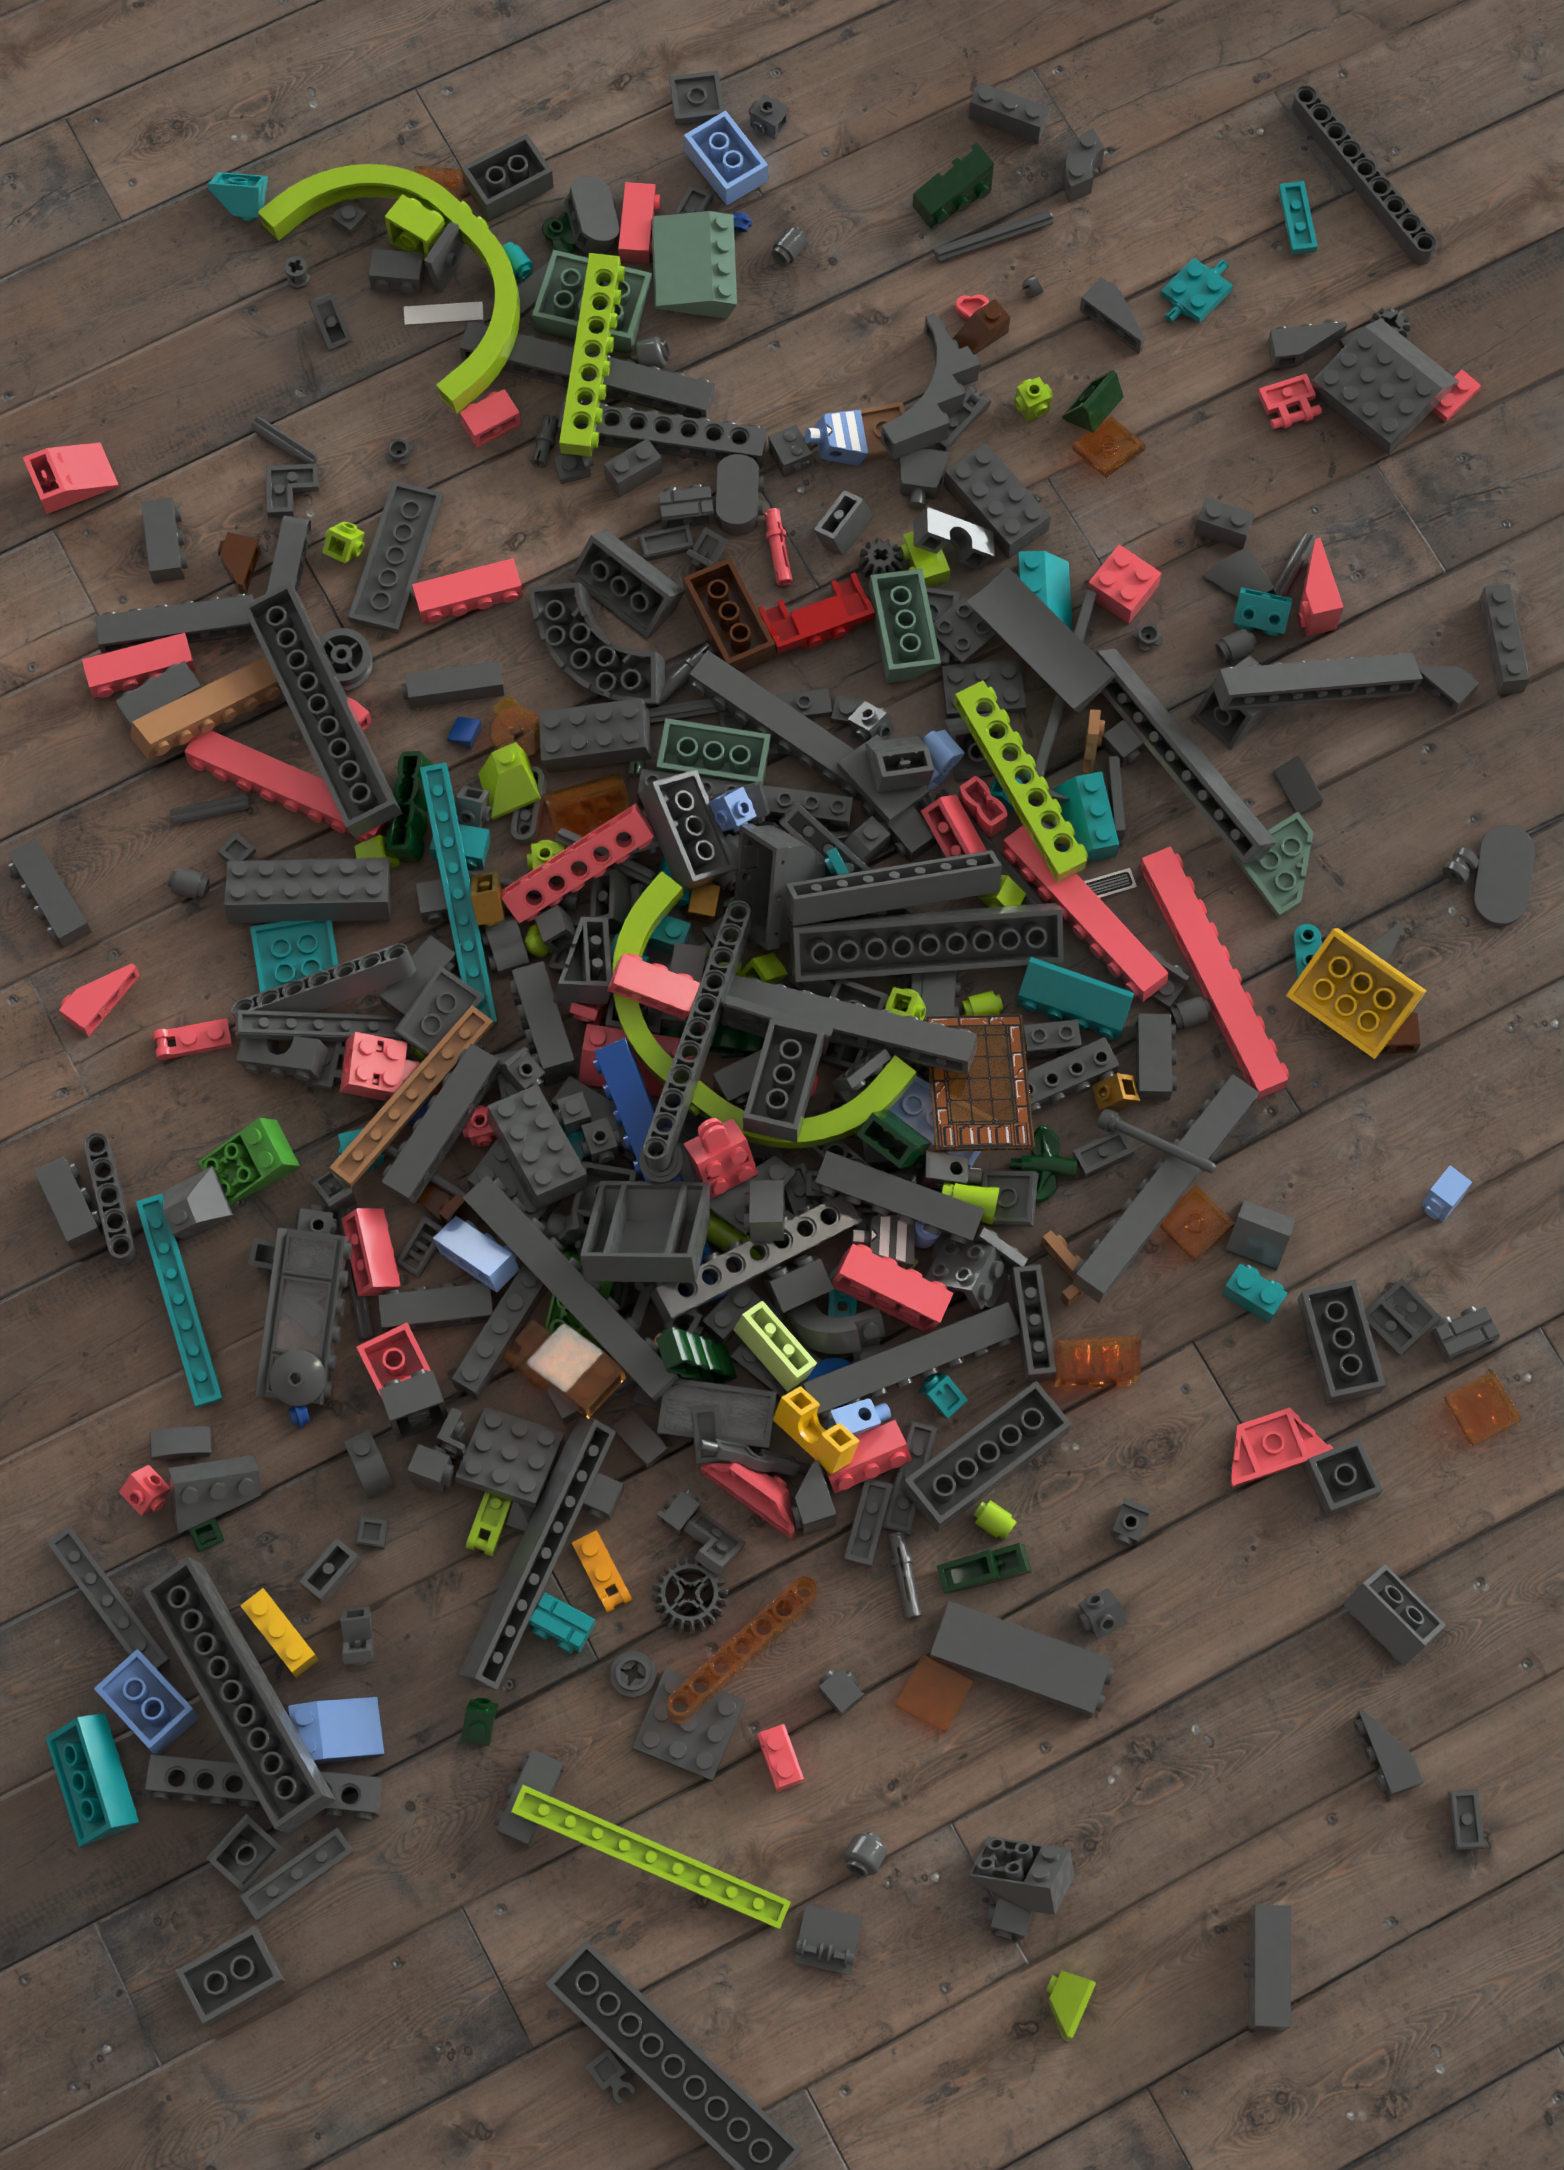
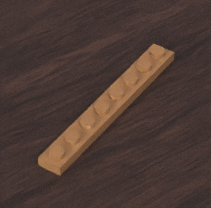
(410, 1097)

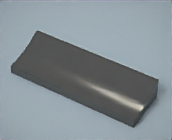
(1042, 639)

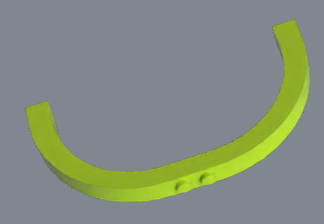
(376, 180)
(815, 1131)

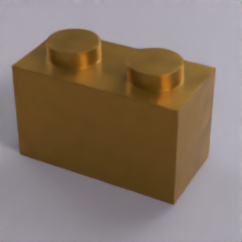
(487, 899)

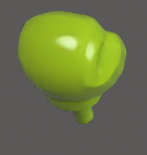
(534, 944)

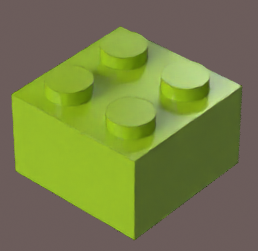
(413, 226)

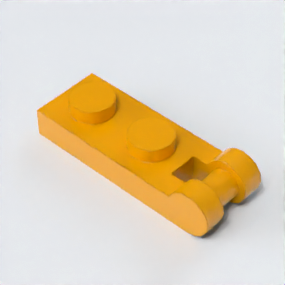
(601, 1570)

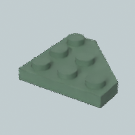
(1283, 870)

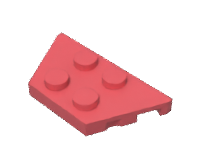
(1272, 1446)

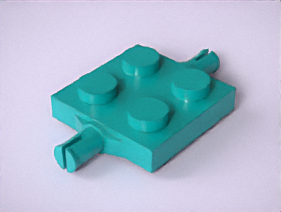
(1196, 290)

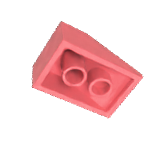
(1320, 598)

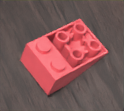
(70, 474)

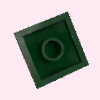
(1095, 402)

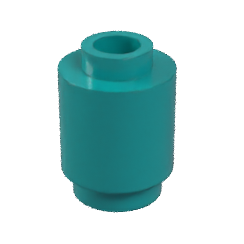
(519, 261)

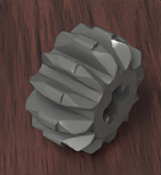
(880, 558)

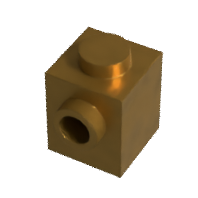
(703, 902)
(1116, 1092)

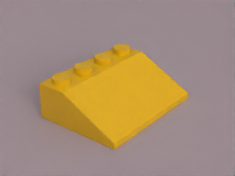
(1355, 992)

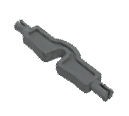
(764, 1461)

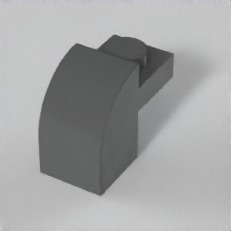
(369, 1464)
(357, 1636)

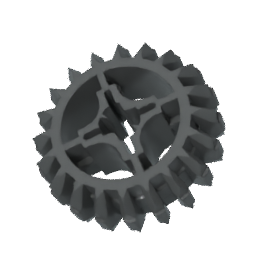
(680, 1603)

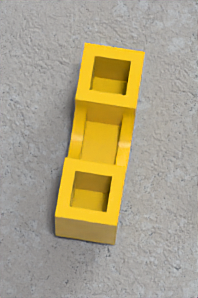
(799, 1419)
(279, 1632)

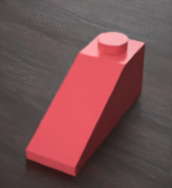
(95, 1000)

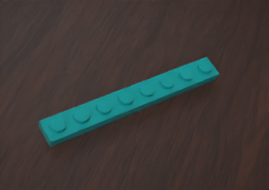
(179, 1303)

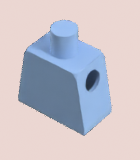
(858, 1416)

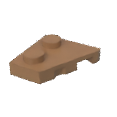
(1093, 739)

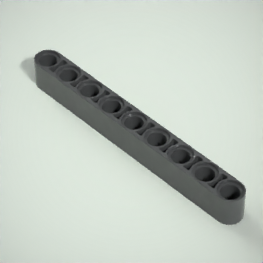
(1368, 184)

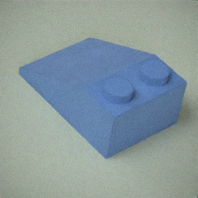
(147, 1702)
(339, 1729)

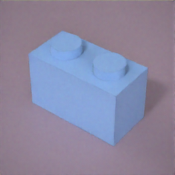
(1446, 1194)

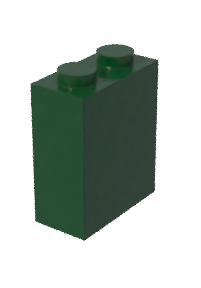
(894, 1138)

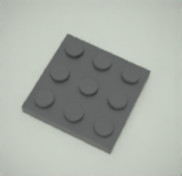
(509, 1457)
(692, 1745)

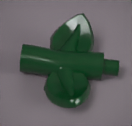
(1046, 1163)

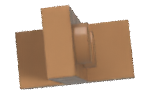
(1057, 1248)

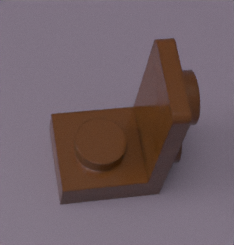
(442, 1204)

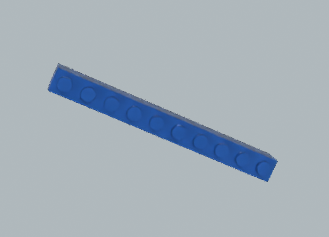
(634, 1111)

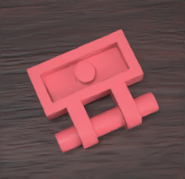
(1287, 394)

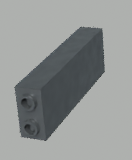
(1022, 1659)

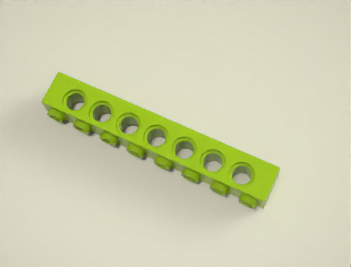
(599, 269)
(1059, 863)

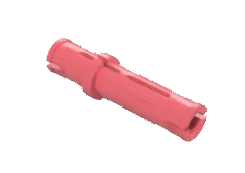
(776, 538)

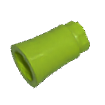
(979, 1196)

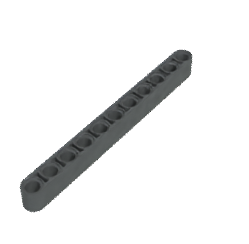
(697, 1045)

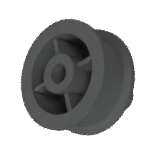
(349, 656)

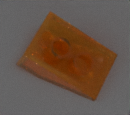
(577, 1369)

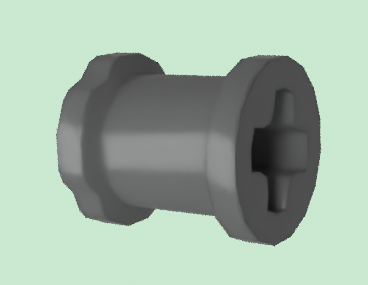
(295, 273)

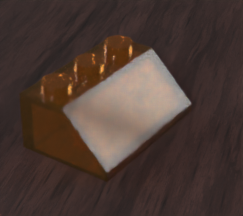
(586, 805)
(1097, 1361)

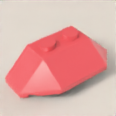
(756, 1491)

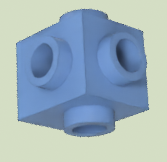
(732, 809)

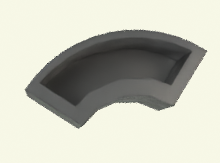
(1081, 161)

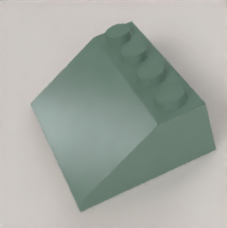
(694, 263)
(561, 298)

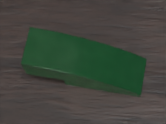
(984, 1568)

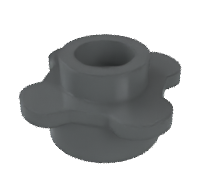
(399, 445)
(1151, 630)

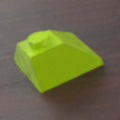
(509, 780)
(1068, 2001)

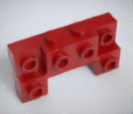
(821, 620)

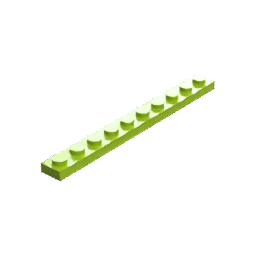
(651, 1857)

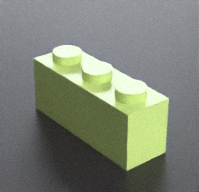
(775, 1346)

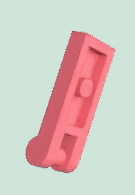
(193, 1039)

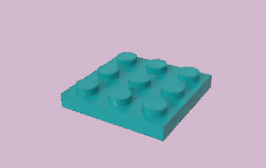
(292, 951)

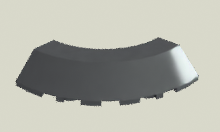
(585, 652)

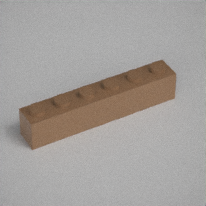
(205, 709)

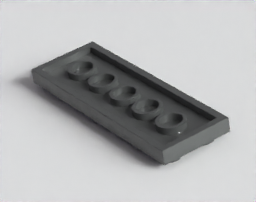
(395, 557)

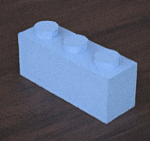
(476, 1253)

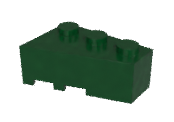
(956, 188)

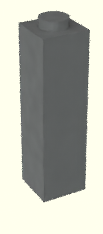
(453, 684)

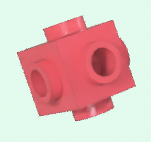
(478, 1128)
(145, 1490)

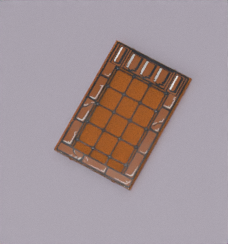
(993, 1101)

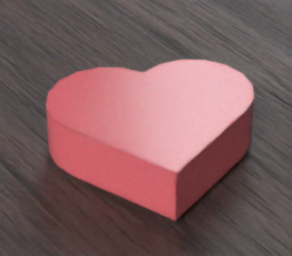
(967, 305)

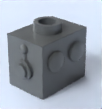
(790, 450)

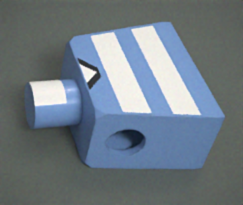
(840, 437)

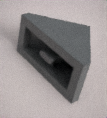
(334, 1192)

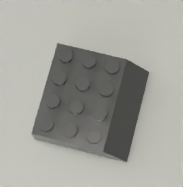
(1383, 385)
(646, 1232)

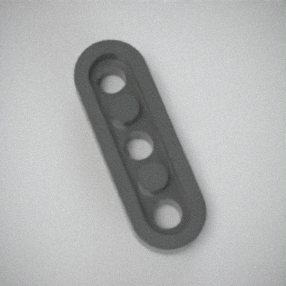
(530, 819)

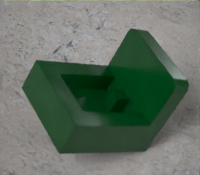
(479, 1721)

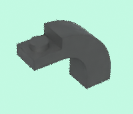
(834, 1334)

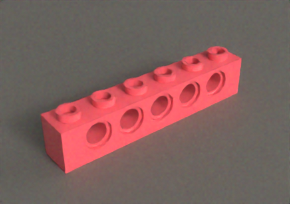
(629, 821)

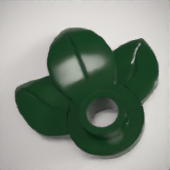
(563, 237)

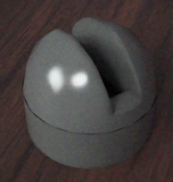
(1034, 286)

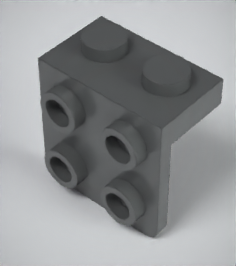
(1009, 1255)
(967, 1269)

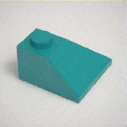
(240, 193)

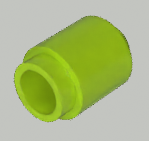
(982, 1004)
(994, 1519)

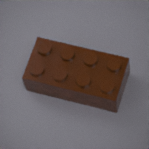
(729, 616)

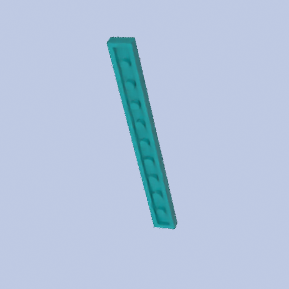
(457, 884)

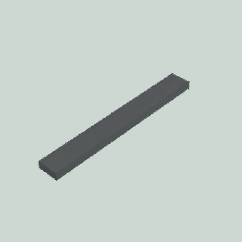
(1059, 702)

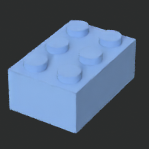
(726, 158)

